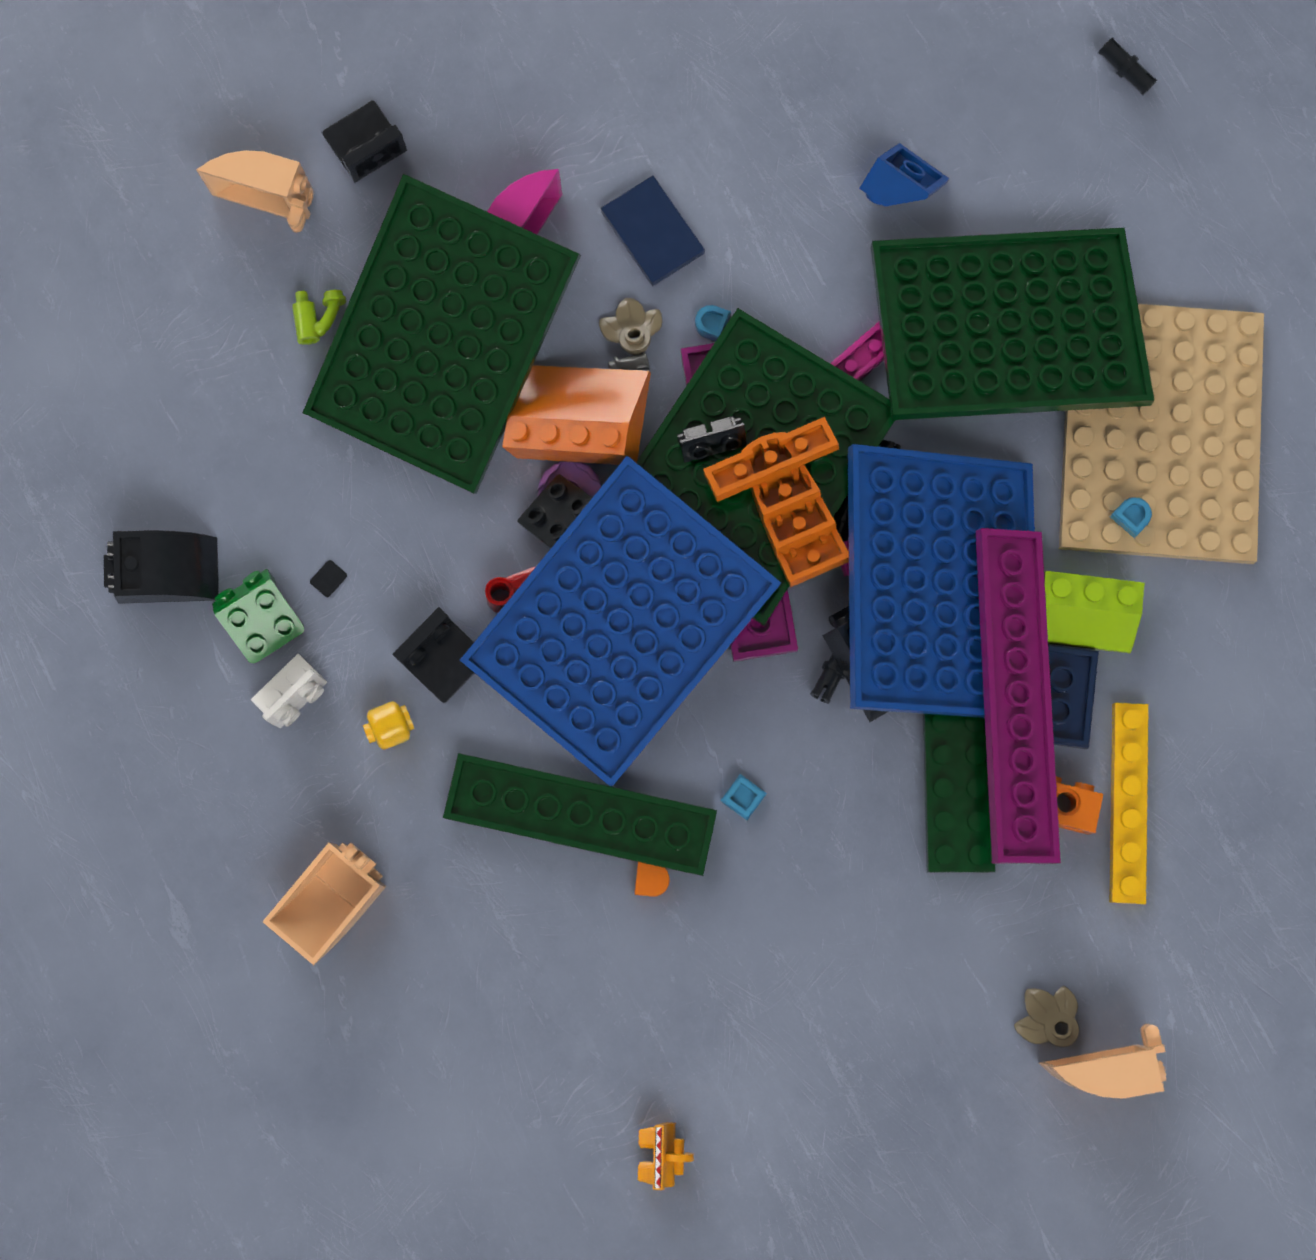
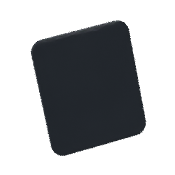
(328, 578)

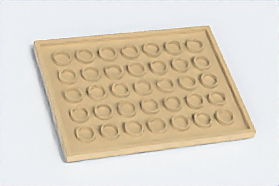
(1184, 454)

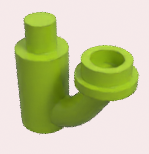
(306, 324)

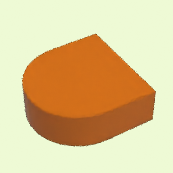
(651, 880)

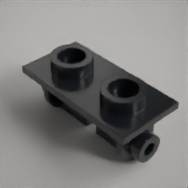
(726, 436)

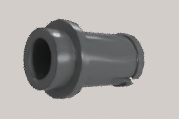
(634, 362)

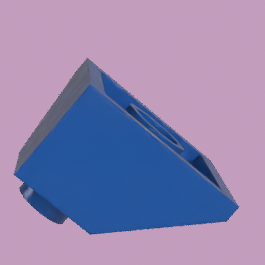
(901, 178)

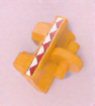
(667, 1156)

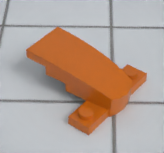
(787, 497)

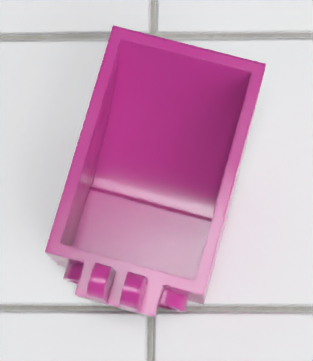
(529, 200)

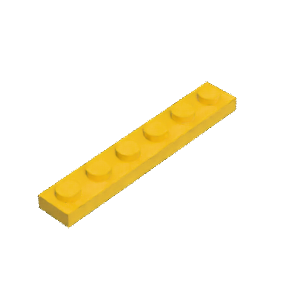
(1129, 803)

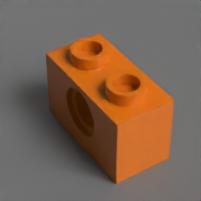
(1084, 807)

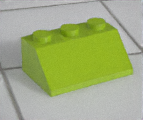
(1092, 611)

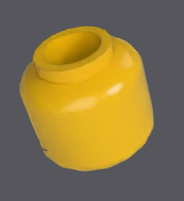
(388, 725)

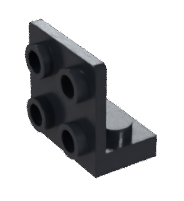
(364, 141)
(554, 510)
(435, 654)

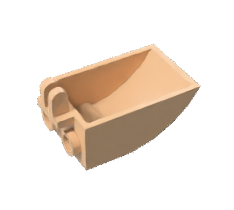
(261, 183)
(326, 900)
(1116, 1071)

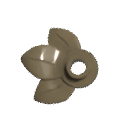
(631, 322)
(1045, 1013)

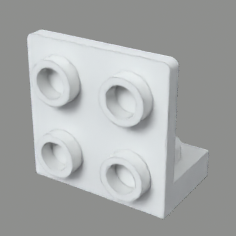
(289, 692)

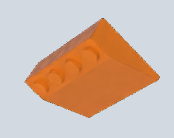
(578, 415)

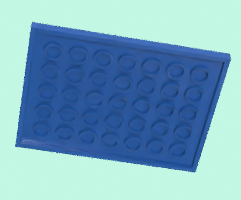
(918, 573)
(620, 621)

